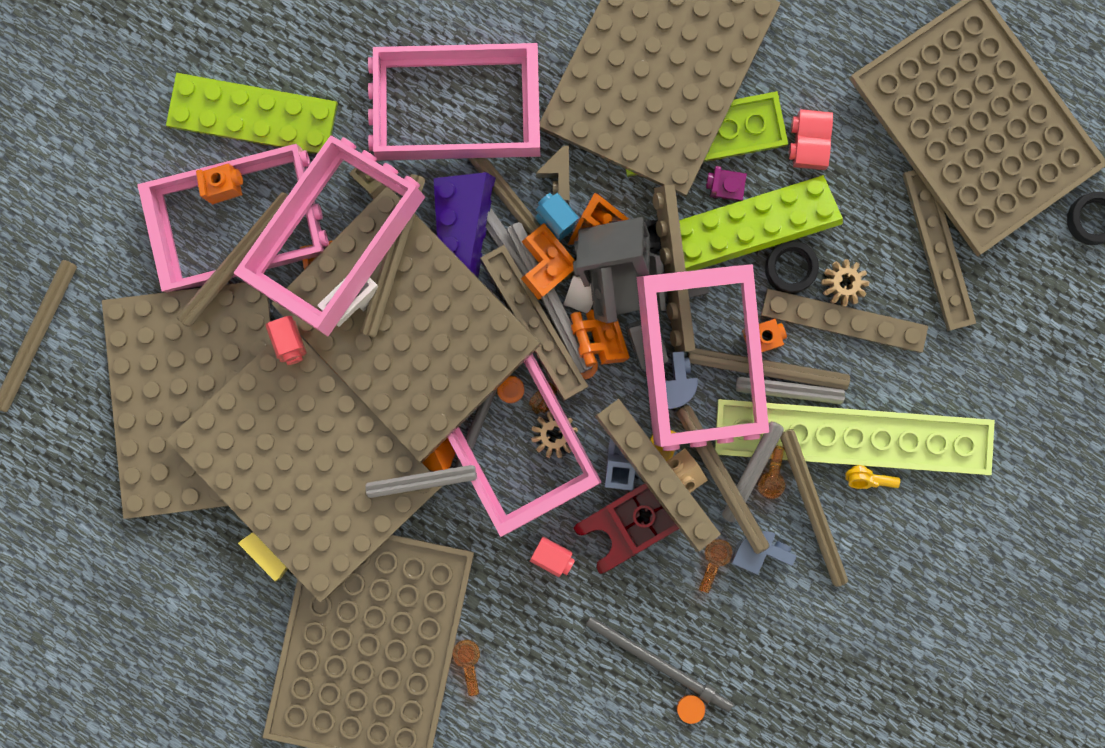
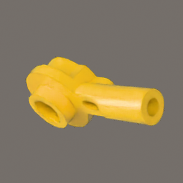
(863, 478)

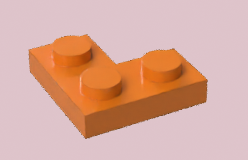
(553, 260)

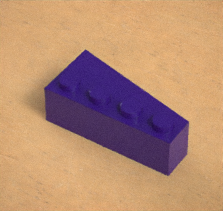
(462, 214)

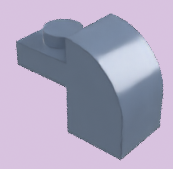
(680, 389)
(618, 469)
(747, 559)

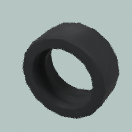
(1073, 219)
(799, 247)

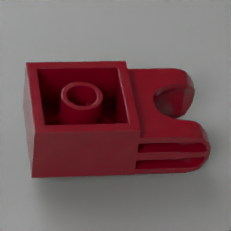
(622, 525)

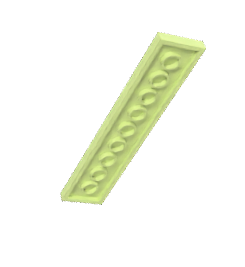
(870, 437)

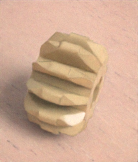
(836, 277)
(546, 443)

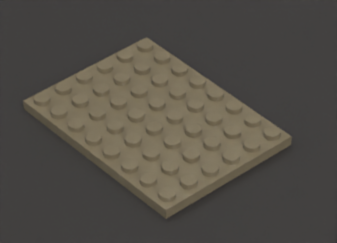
(657, 82)
(978, 122)
(439, 339)
(165, 376)
(294, 465)
(372, 654)

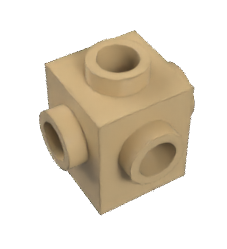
(687, 470)

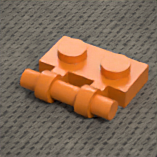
(607, 337)

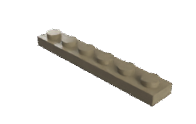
(940, 254)
(673, 260)
(528, 311)
(844, 321)
(657, 475)

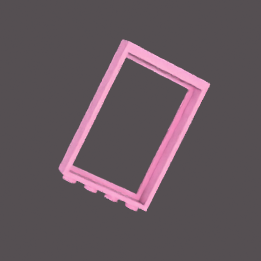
(454, 56)
(294, 209)
(160, 230)
(647, 290)
(507, 523)

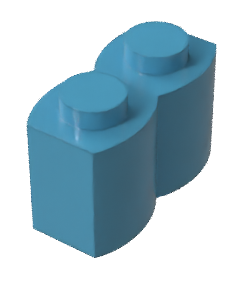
(556, 215)

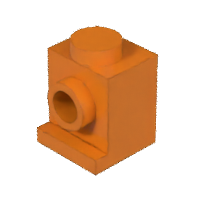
(219, 183)
(778, 335)

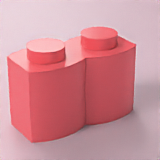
(811, 139)
(286, 340)
(552, 557)

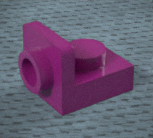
(726, 184)

